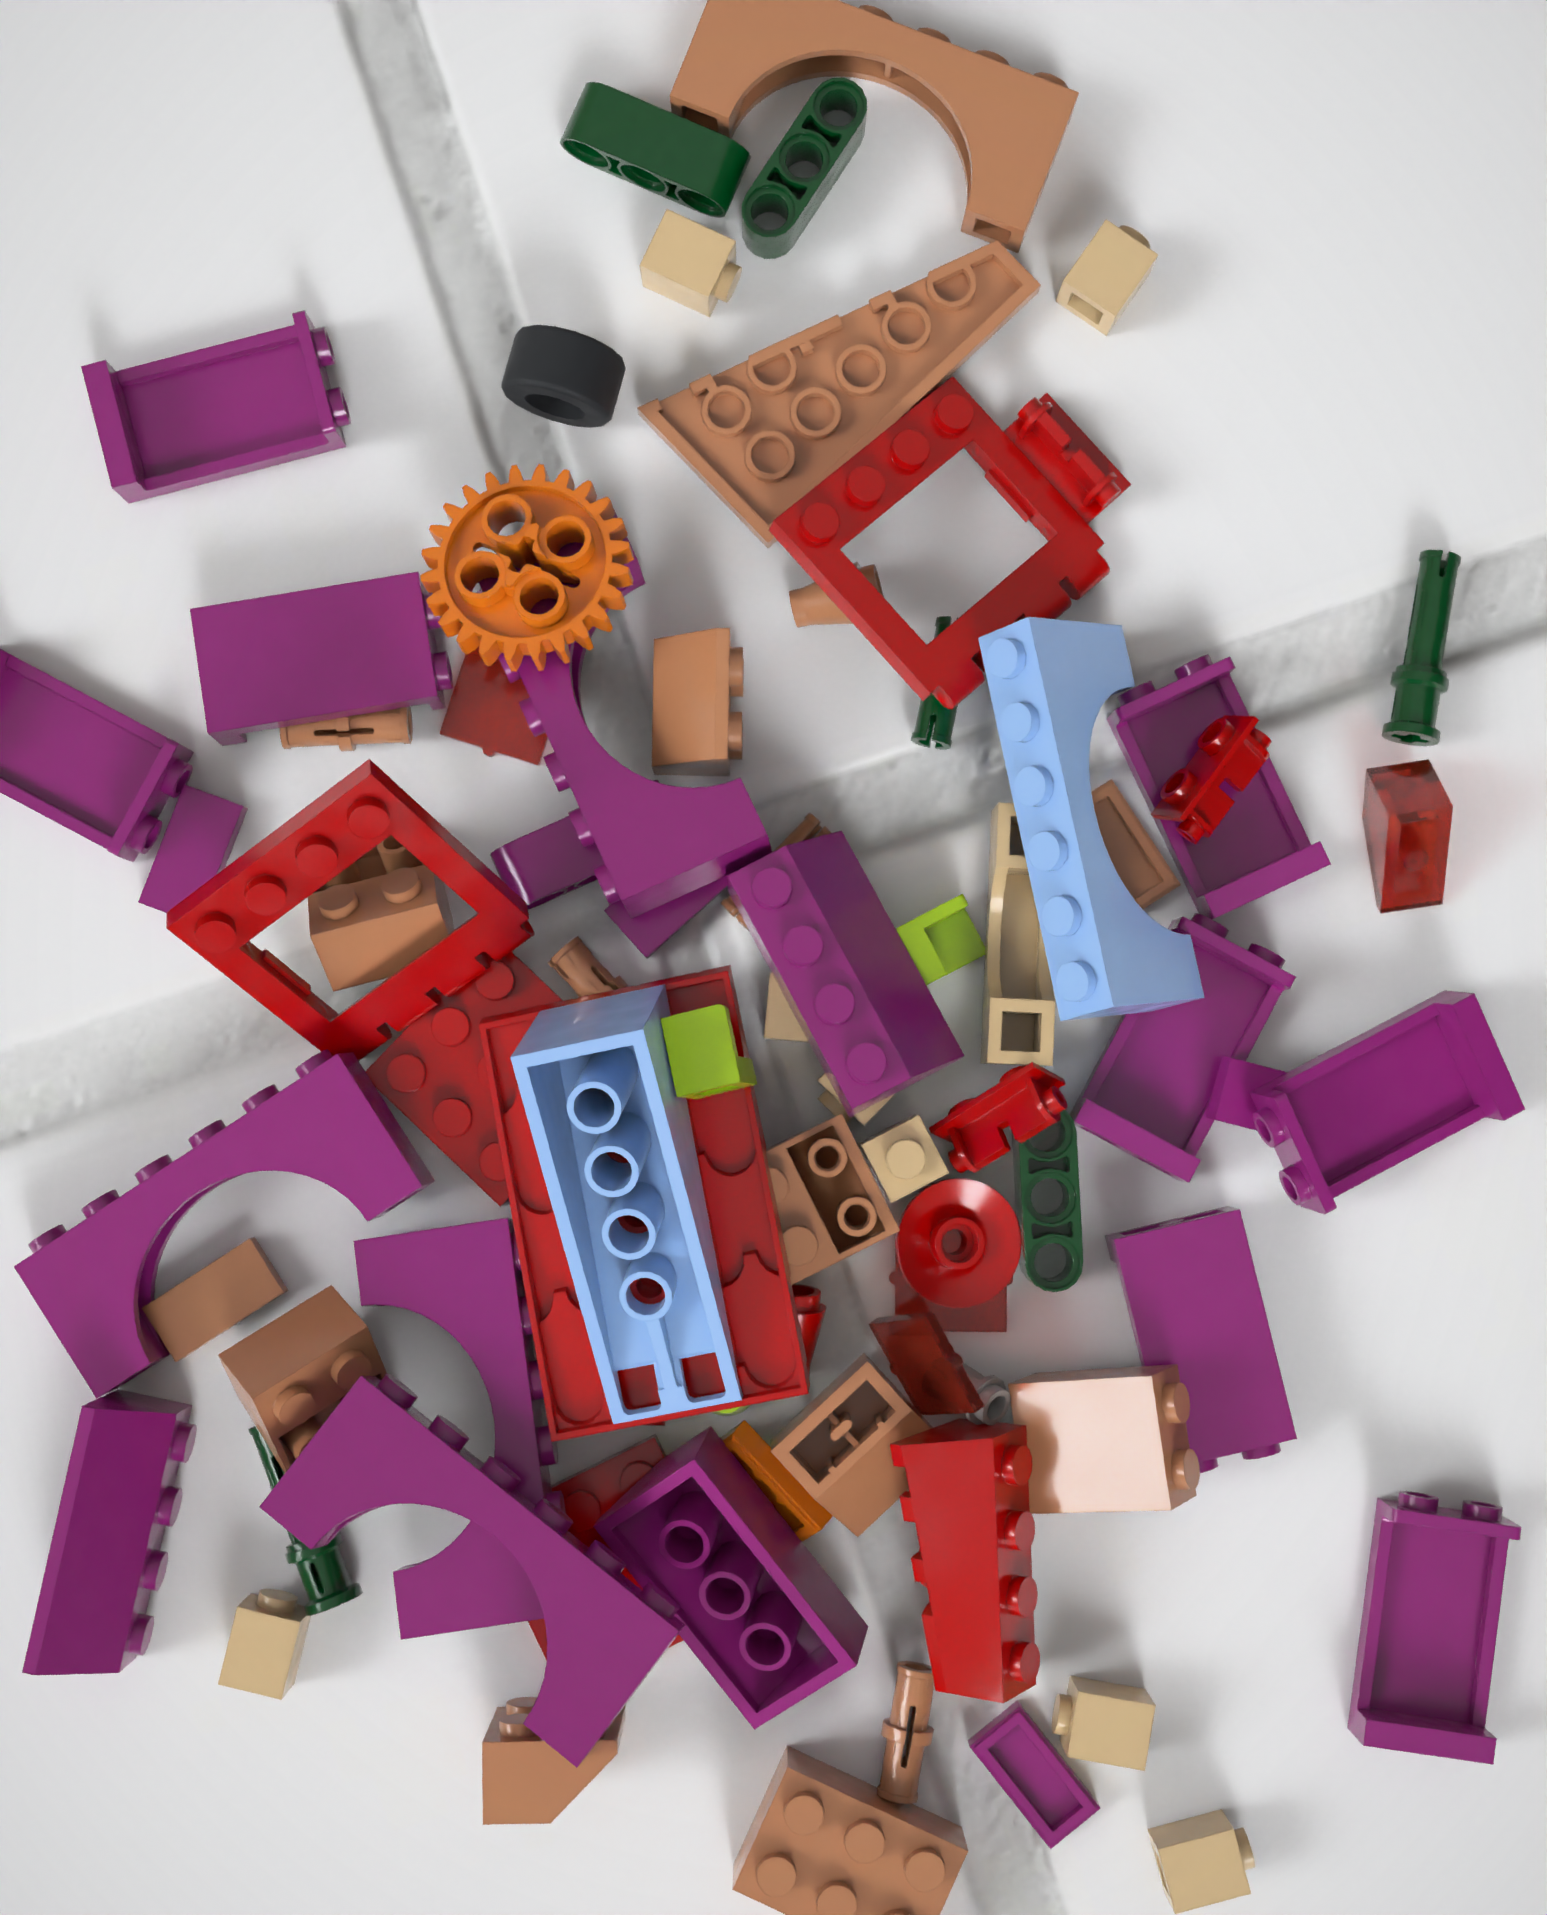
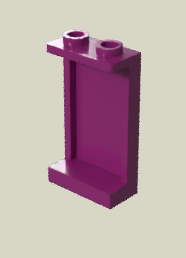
(217, 411)
(318, 656)
(84, 761)
(1259, 838)
(1163, 1064)
(1383, 1098)
(1202, 1308)
(1430, 1627)

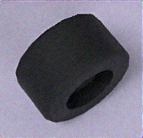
(563, 376)

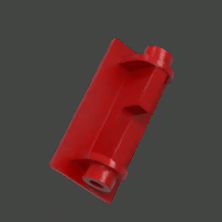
(1066, 457)
(1227, 751)
(1023, 1099)

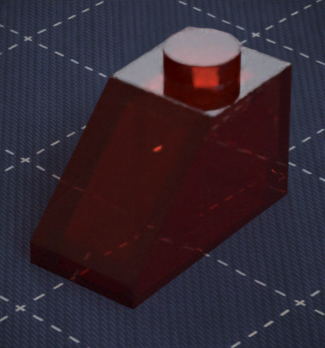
(1406, 834)

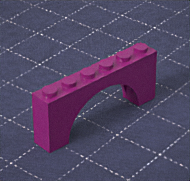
(650, 834)
(107, 1266)
(474, 1290)
(597, 1621)

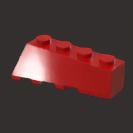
(974, 1554)

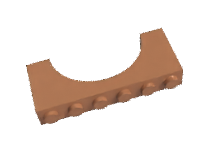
(995, 114)

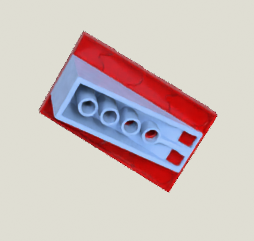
(640, 1214)

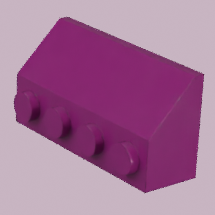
(843, 969)
(110, 1535)
(743, 1579)

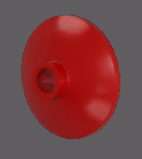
(987, 1248)

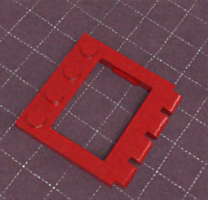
(885, 473)
(305, 856)

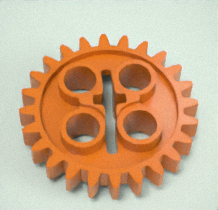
(552, 518)

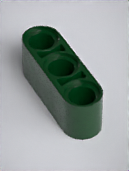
(806, 140)
(655, 149)
(1064, 1223)

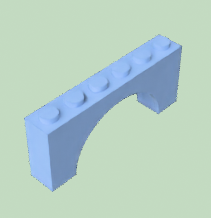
(1098, 941)

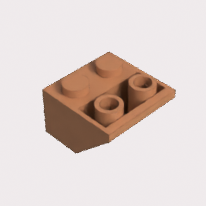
(692, 704)
(377, 916)
(826, 1198)
(301, 1370)
(843, 1445)
(528, 1778)

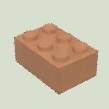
(842, 1850)

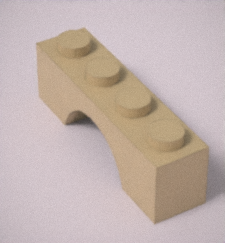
(1017, 977)

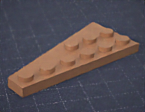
(822, 395)

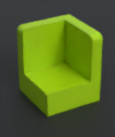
(942, 940)
(705, 1053)

